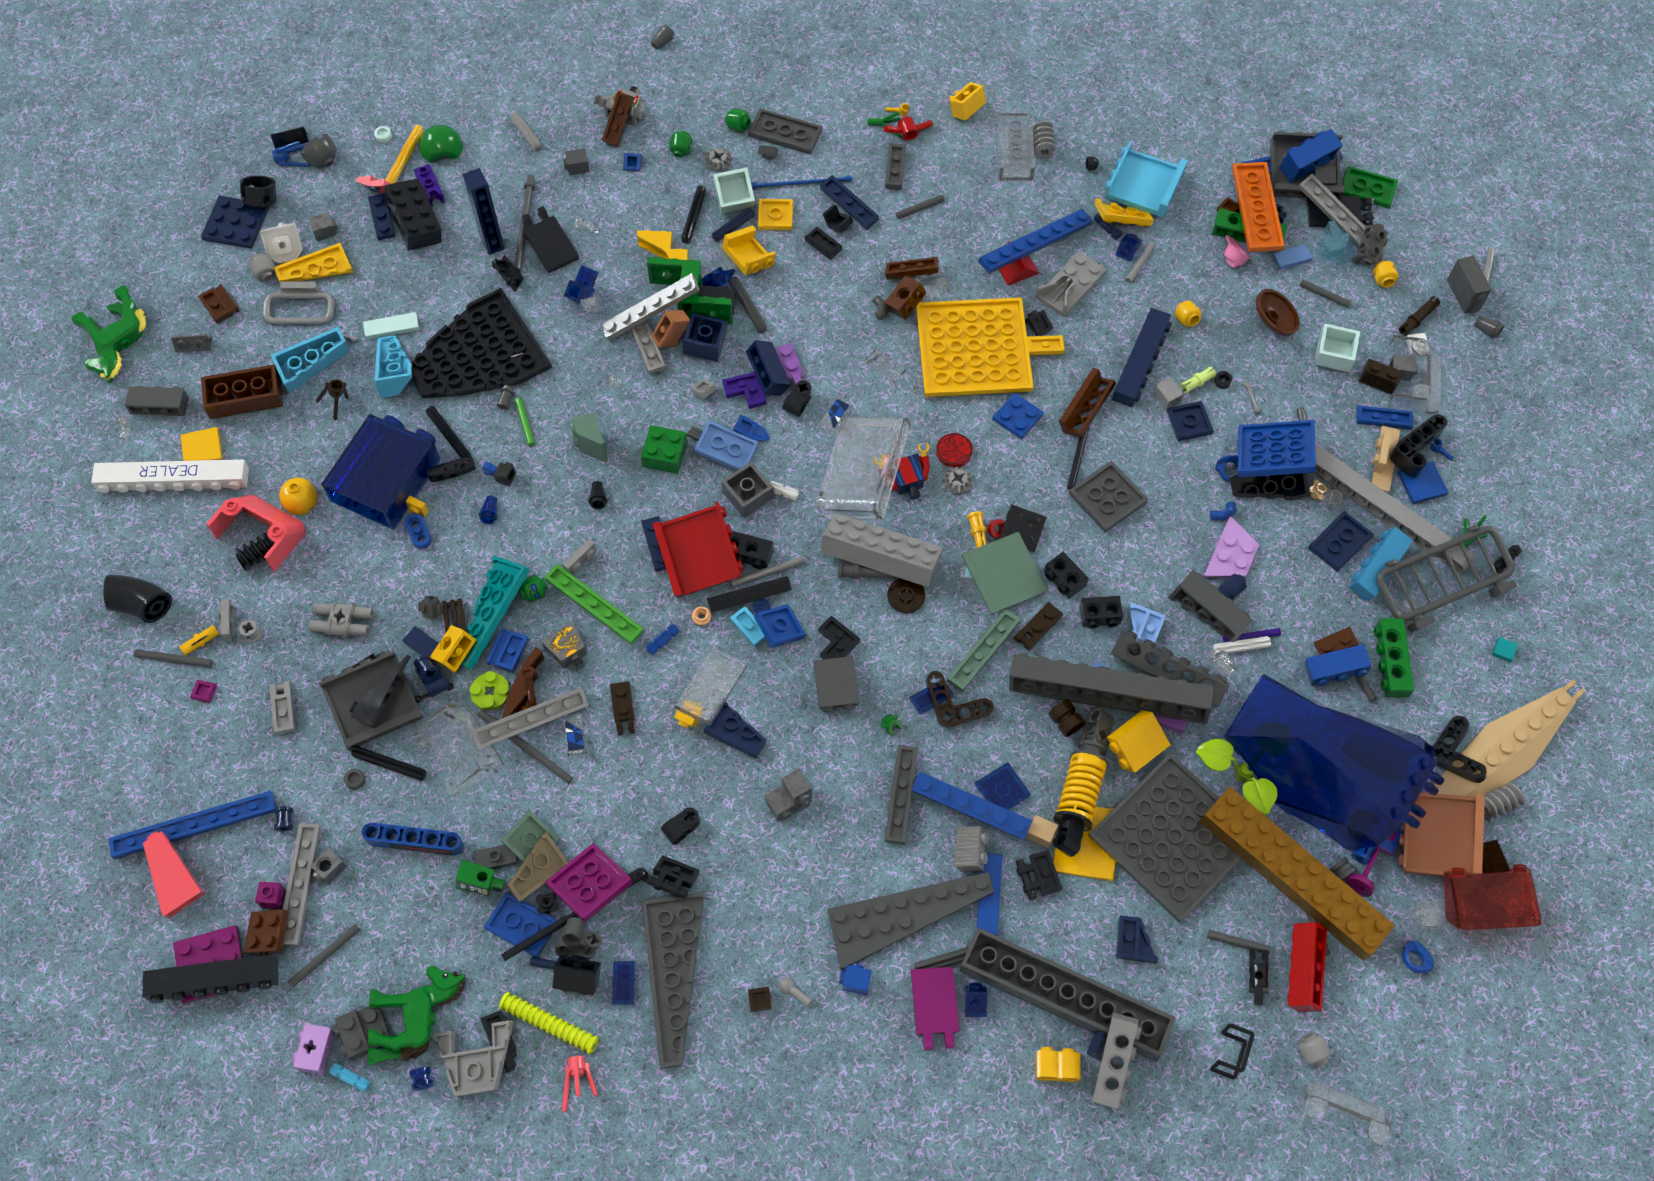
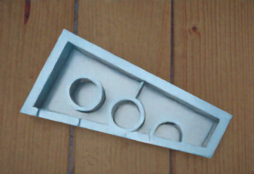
(308, 358)

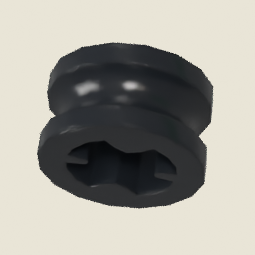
(1223, 374)

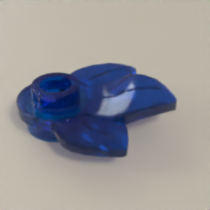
(717, 277)

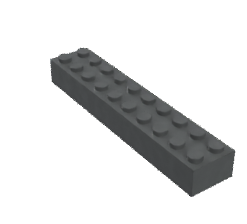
(1110, 688)
(1063, 992)

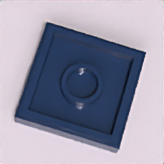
(1190, 421)

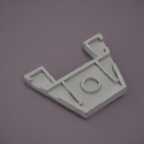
(475, 1069)

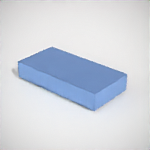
(1292, 257)

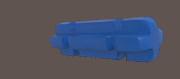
(662, 639)

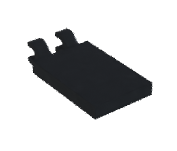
(1317, 218)
(549, 241)

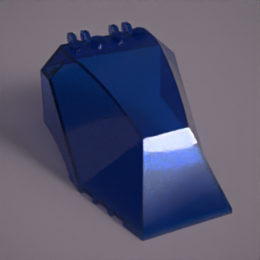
(1333, 767)

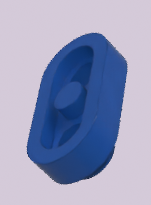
(418, 532)

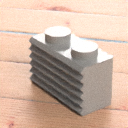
(970, 849)

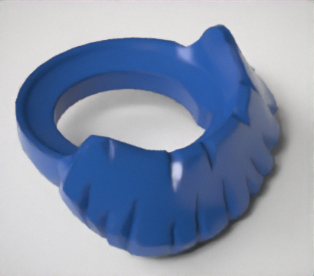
(1221, 464)
(1416, 947)

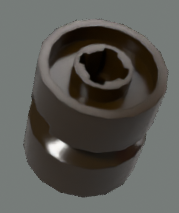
(1065, 716)

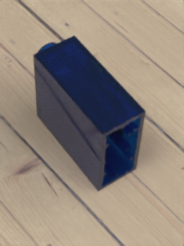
(381, 470)

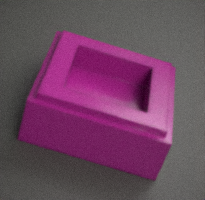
(203, 691)

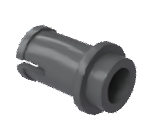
(505, 397)

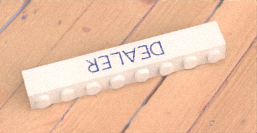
(170, 475)

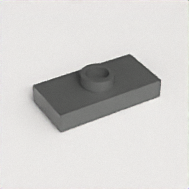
(495, 857)

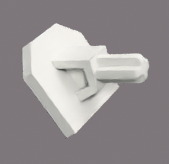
(282, 242)

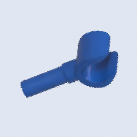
(1437, 447)

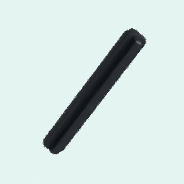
(693, 214)
(447, 432)
(388, 763)

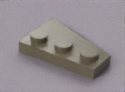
(538, 867)

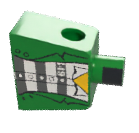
(470, 874)

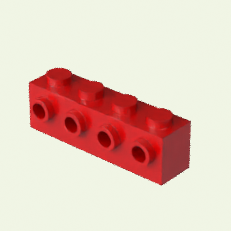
(1307, 967)

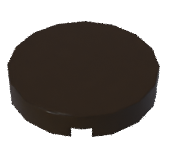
(909, 600)

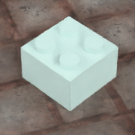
(733, 190)
(1337, 348)

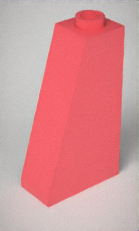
(171, 877)

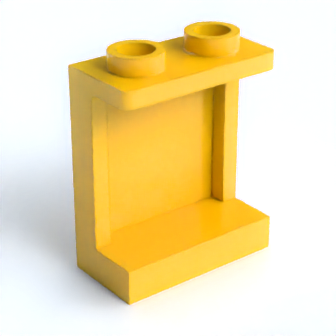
(747, 251)

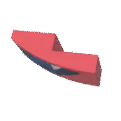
(372, 183)

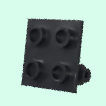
(1026, 523)

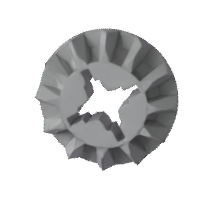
(716, 164)
(956, 486)

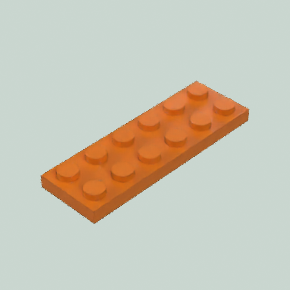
(1257, 207)

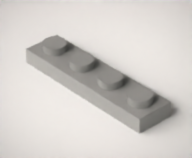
(648, 348)

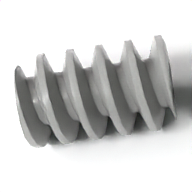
(1043, 140)
(1502, 800)

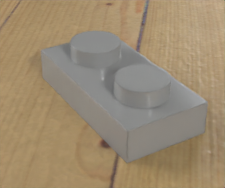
(578, 558)
(226, 614)

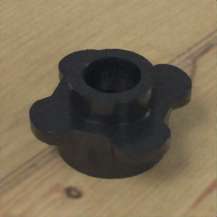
(551, 907)

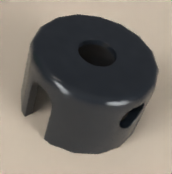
(261, 195)

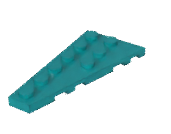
(493, 603)

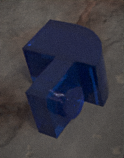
(583, 284)

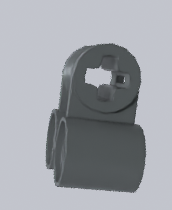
(576, 940)

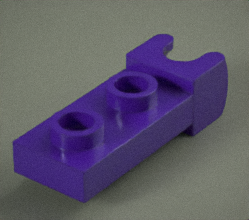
(429, 183)

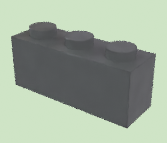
(156, 401)

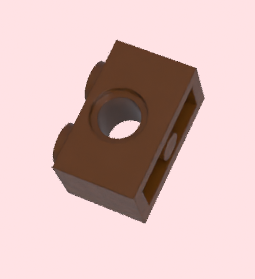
(905, 297)

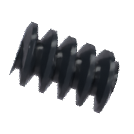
(254, 551)

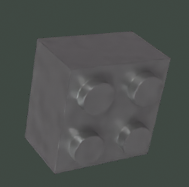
(747, 489)

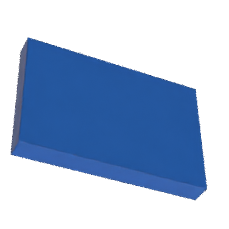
(517, 922)

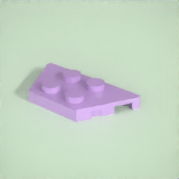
(1233, 552)

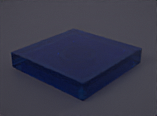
(1003, 787)

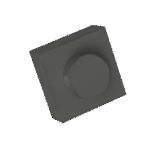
(767, 151)

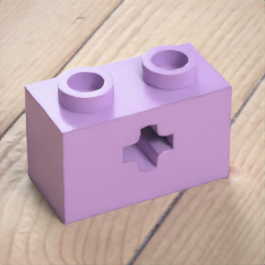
(316, 1060)

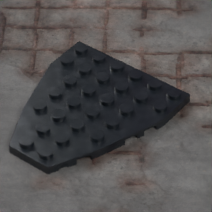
(477, 351)

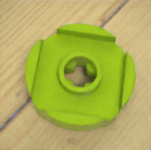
(482, 683)

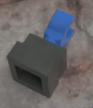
(503, 473)

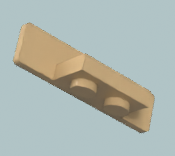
(1382, 464)

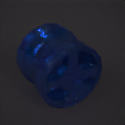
(421, 1078)

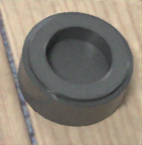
(354, 779)

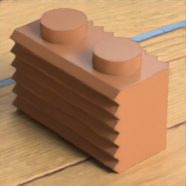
(670, 328)

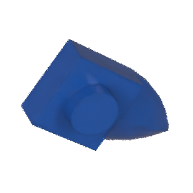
(750, 429)

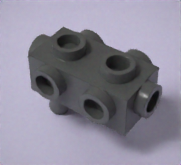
(1371, 245)

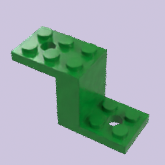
(672, 270)

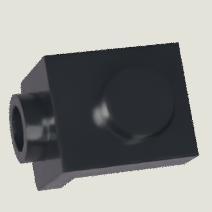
(836, 220)

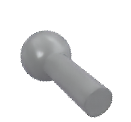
(787, 986)

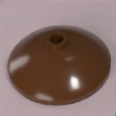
(1277, 312)

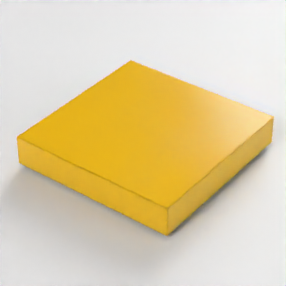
(775, 214)
(202, 445)

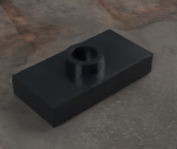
(823, 243)

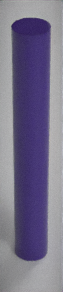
(1269, 633)

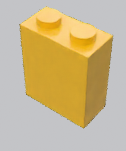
(1138, 741)

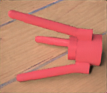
(576, 1069)

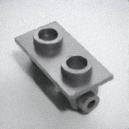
(192, 343)

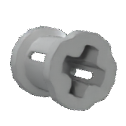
(250, 631)

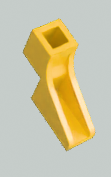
(660, 244)

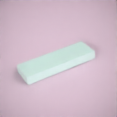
(391, 325)

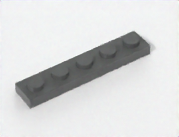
(901, 794)

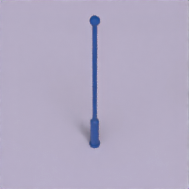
(755, 185)

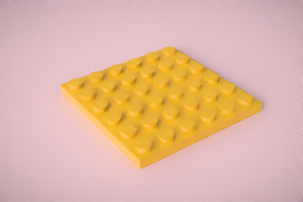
(973, 347)

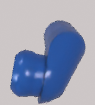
(1225, 514)

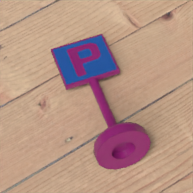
(1361, 883)

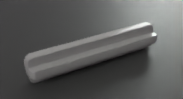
(526, 131)

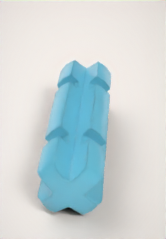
(349, 1077)

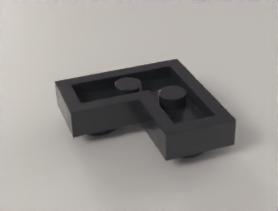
(841, 639)

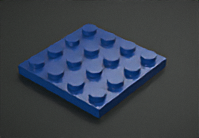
(1277, 448)

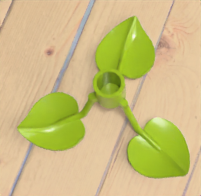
(1218, 757)

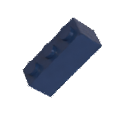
(768, 368)

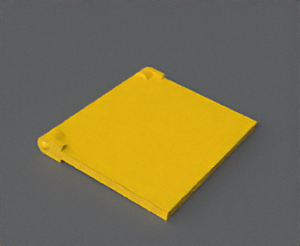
(1091, 859)

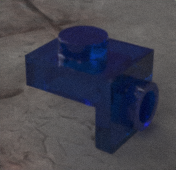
(1128, 246)
(975, 1000)

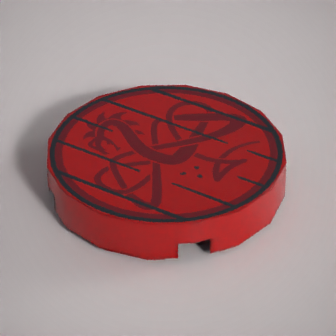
(954, 450)

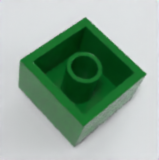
(664, 449)

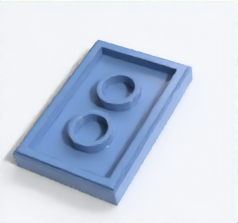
(725, 446)

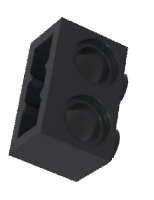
(1069, 572)
(1100, 606)

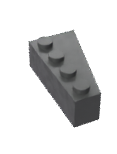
(1211, 606)

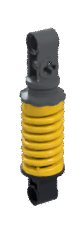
(1083, 783)

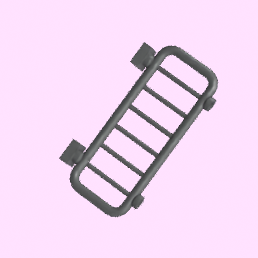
(1417, 615)

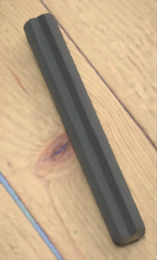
(748, 305)
(947, 959)

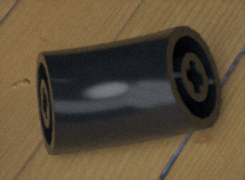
(136, 597)

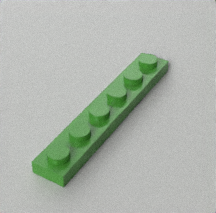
(594, 604)

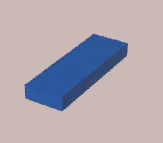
(1384, 417)

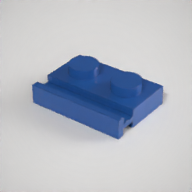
(507, 650)

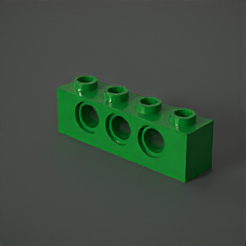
(1231, 224)
(1395, 630)

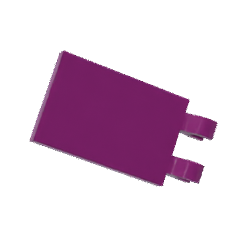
(935, 1004)

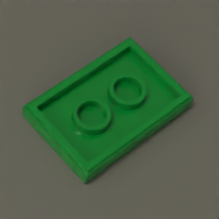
(1369, 185)

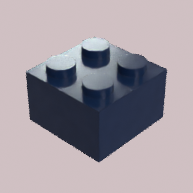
(704, 337)

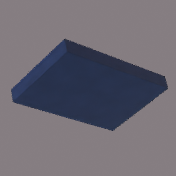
(1340, 541)

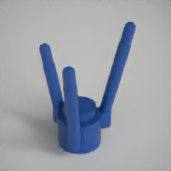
(281, 155)

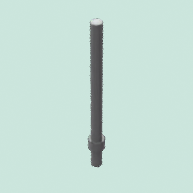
(530, 750)

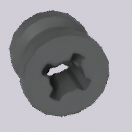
(1343, 869)

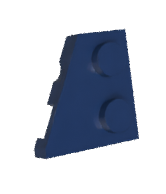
(1133, 941)

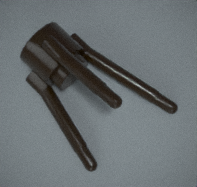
(336, 389)

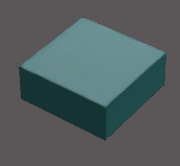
(1504, 649)

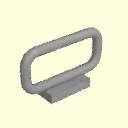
(299, 290)

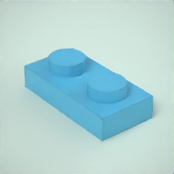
(747, 625)

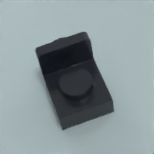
(1039, 322)

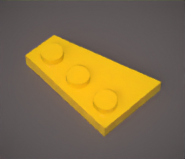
(1115, 213)

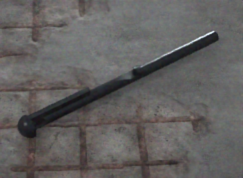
(636, 876)

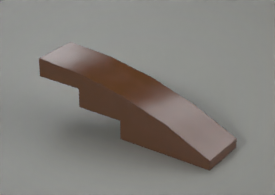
(518, 693)

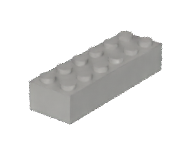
(881, 549)

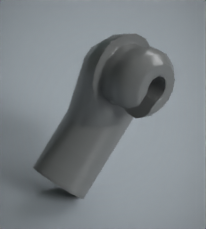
(882, 309)

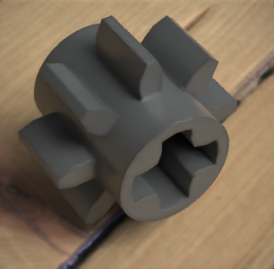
(430, 607)

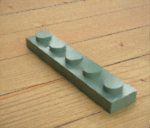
(983, 650)

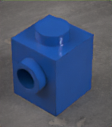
(855, 979)

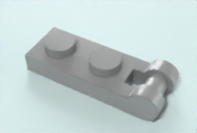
(282, 708)

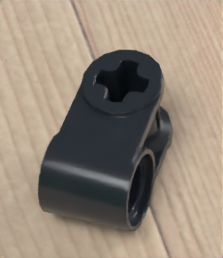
(798, 398)
(679, 827)

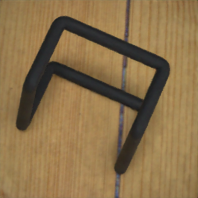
(1237, 1068)

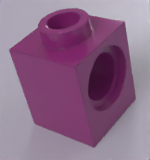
(270, 895)

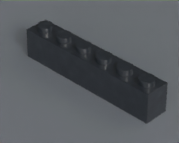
(209, 978)

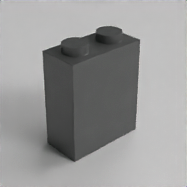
(1469, 284)
(836, 683)

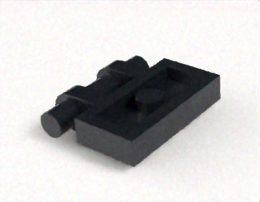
(675, 872)
(1045, 874)

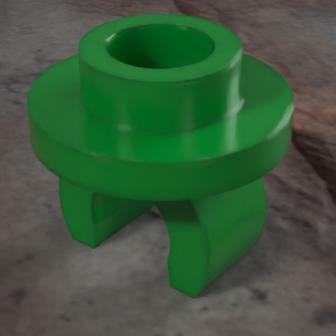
(888, 721)

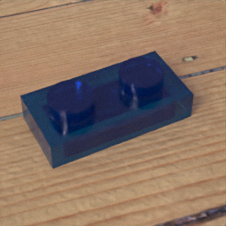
(623, 982)

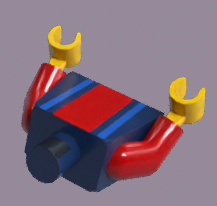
(912, 473)

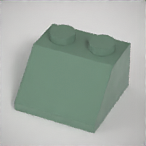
(588, 437)

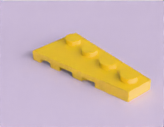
(319, 264)

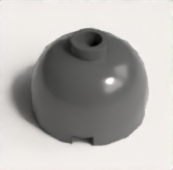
(320, 151)

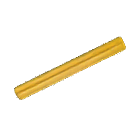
(405, 154)

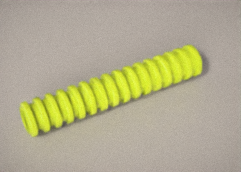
(548, 1022)

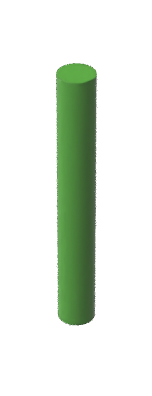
(524, 421)

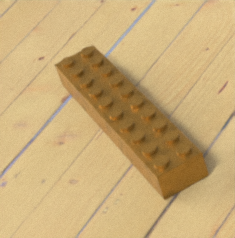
(1297, 874)

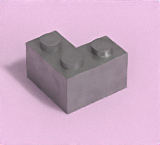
(792, 795)

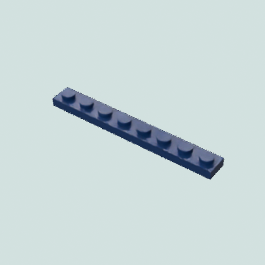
(1035, 241)
(195, 823)

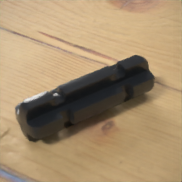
(1514, 551)

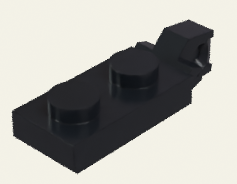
(511, 1051)

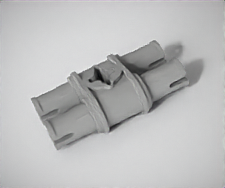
(345, 625)

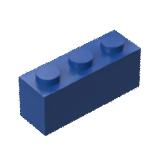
(1338, 665)

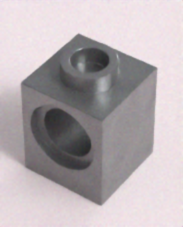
(327, 858)

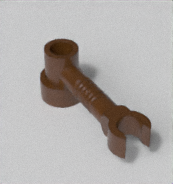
(528, 679)

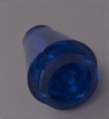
(488, 512)

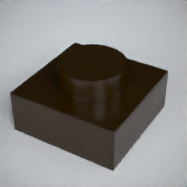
(759, 999)

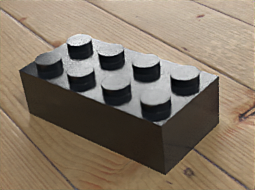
(413, 214)

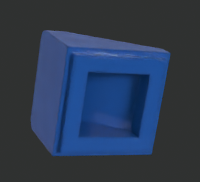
(632, 161)

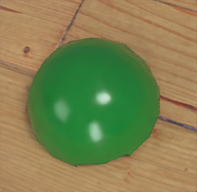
(439, 142)

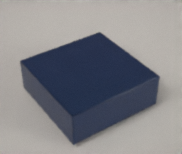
(1095, 1043)

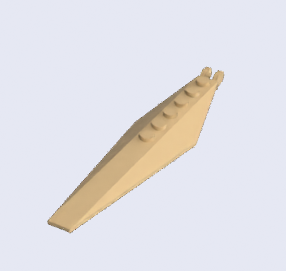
(1511, 743)

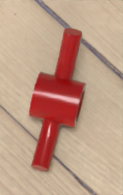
(908, 128)

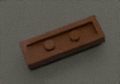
(618, 118)
(912, 268)

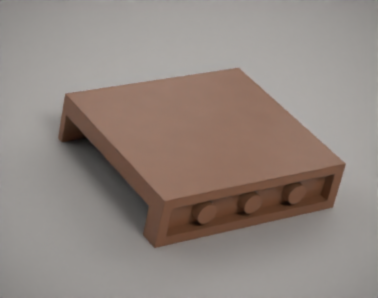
(1446, 836)

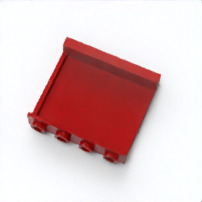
(698, 550)

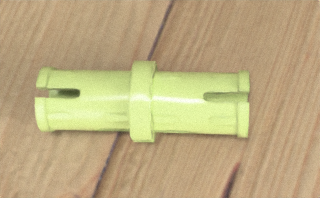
(1198, 379)

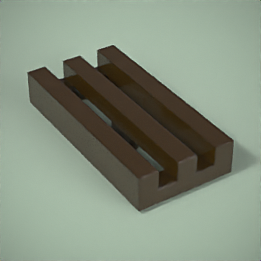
(452, 604)

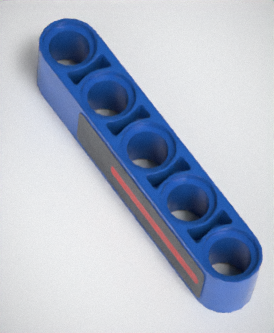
(404, 833)

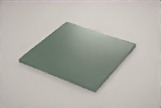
(1004, 572)

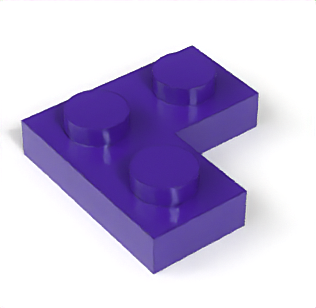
(748, 385)

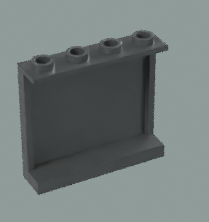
(1279, 145)
(353, 684)

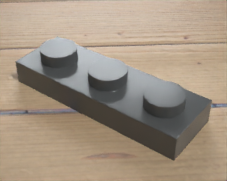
(895, 166)

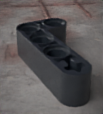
(1407, 453)

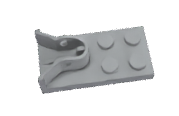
(1070, 284)

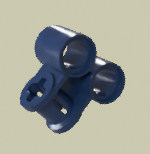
(430, 675)

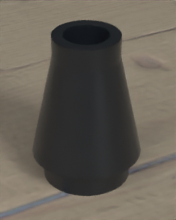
(597, 496)

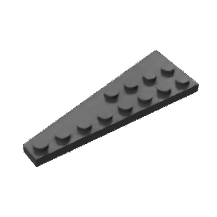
(879, 922)
(672, 945)

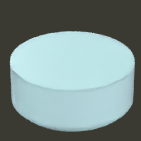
(383, 134)

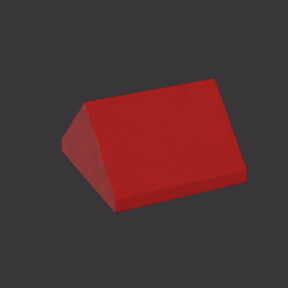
(1018, 270)

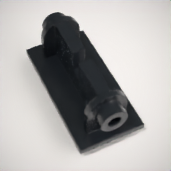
(290, 136)
(508, 272)

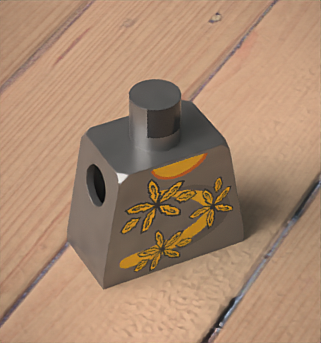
(566, 646)

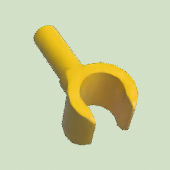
(903, 110)

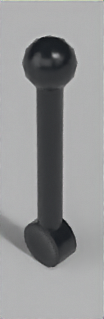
(419, 698)

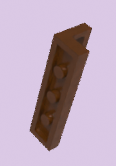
(1081, 403)

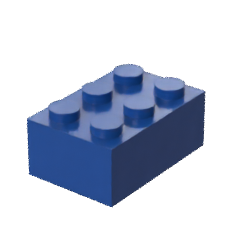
(1309, 154)

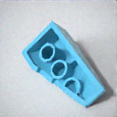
(392, 367)

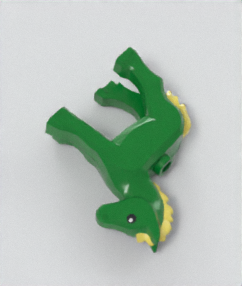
(115, 336)

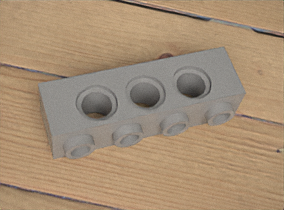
(1103, 1092)

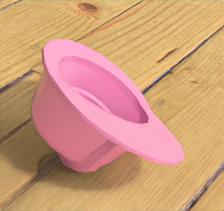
(1235, 253)

